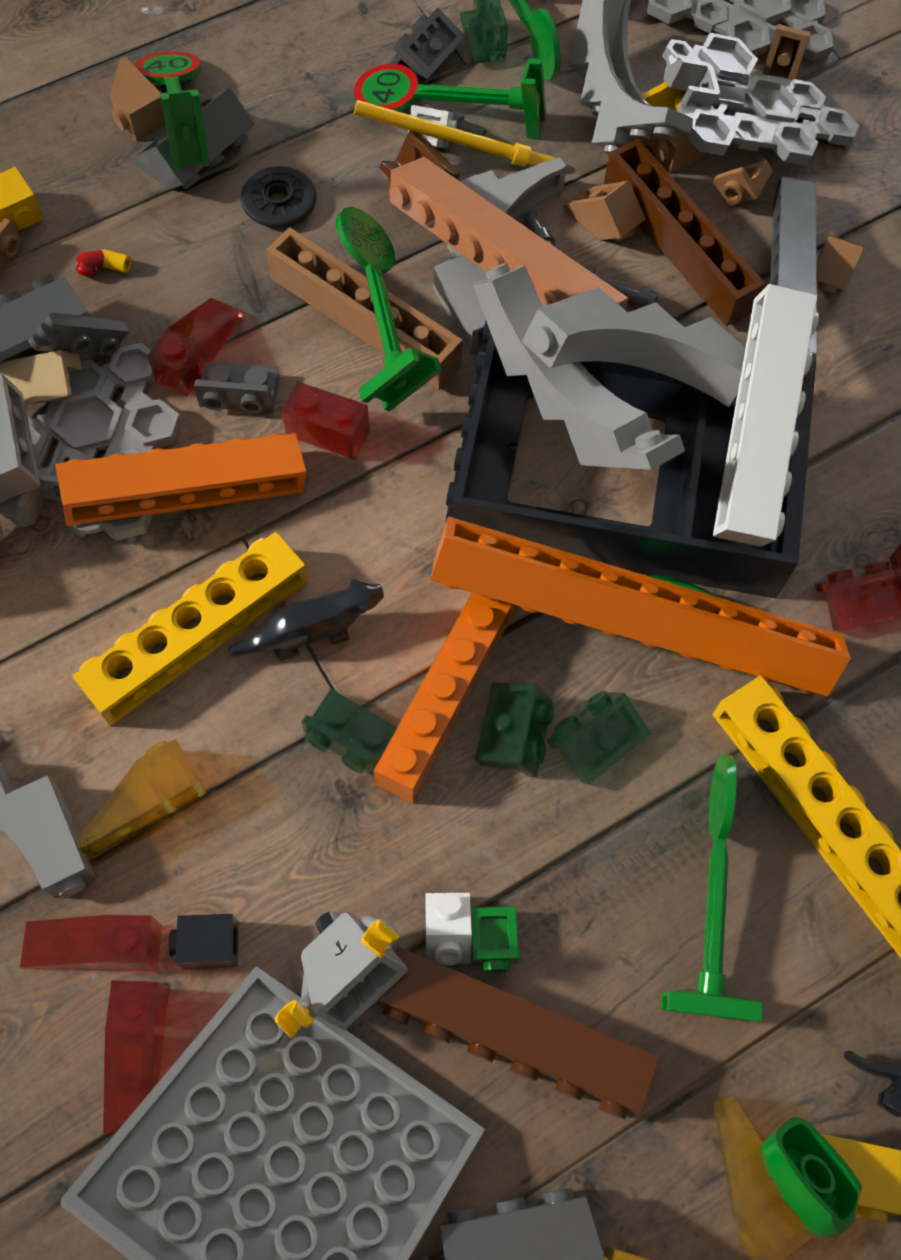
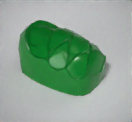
(812, 1178)

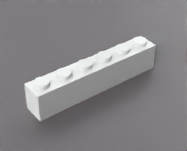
(766, 416)

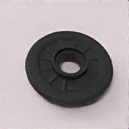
(283, 213)

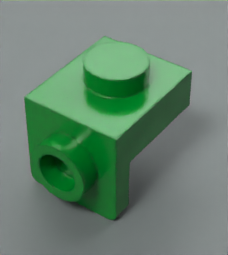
(494, 938)

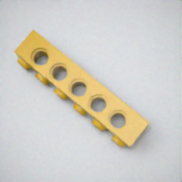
(187, 647)

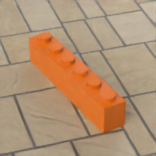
(180, 478)
(442, 696)

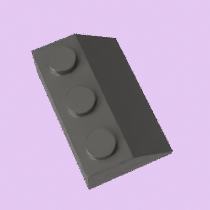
(224, 126)
(24, 314)
(543, 1231)

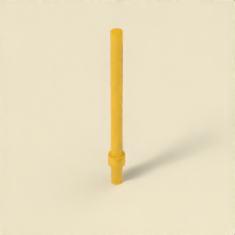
(518, 154)

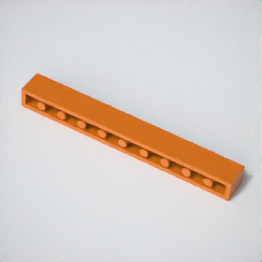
(638, 607)

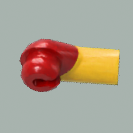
(103, 258)

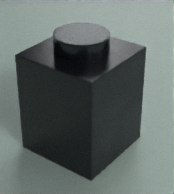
(205, 941)

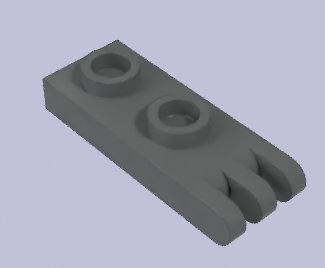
(79, 334)

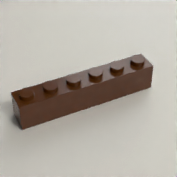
(686, 234)
(521, 1033)

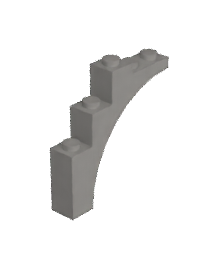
(609, 85)
(456, 276)

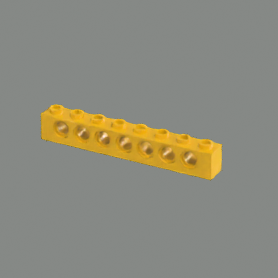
(818, 819)

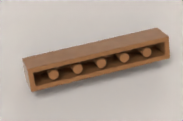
(346, 299)

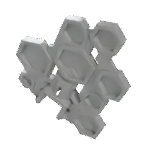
(751, 20)
(723, 78)
(95, 423)

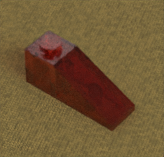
(189, 342)
(93, 943)
(132, 1047)

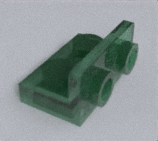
(485, 31)
(515, 727)
(349, 732)
(599, 734)

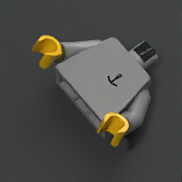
(344, 971)

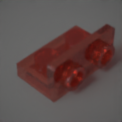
(863, 596)

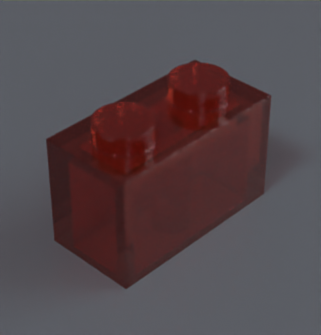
(326, 420)

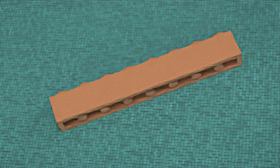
(487, 233)

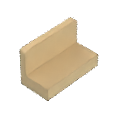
(42, 375)

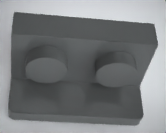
(429, 45)
(237, 387)

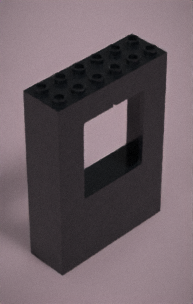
(686, 492)

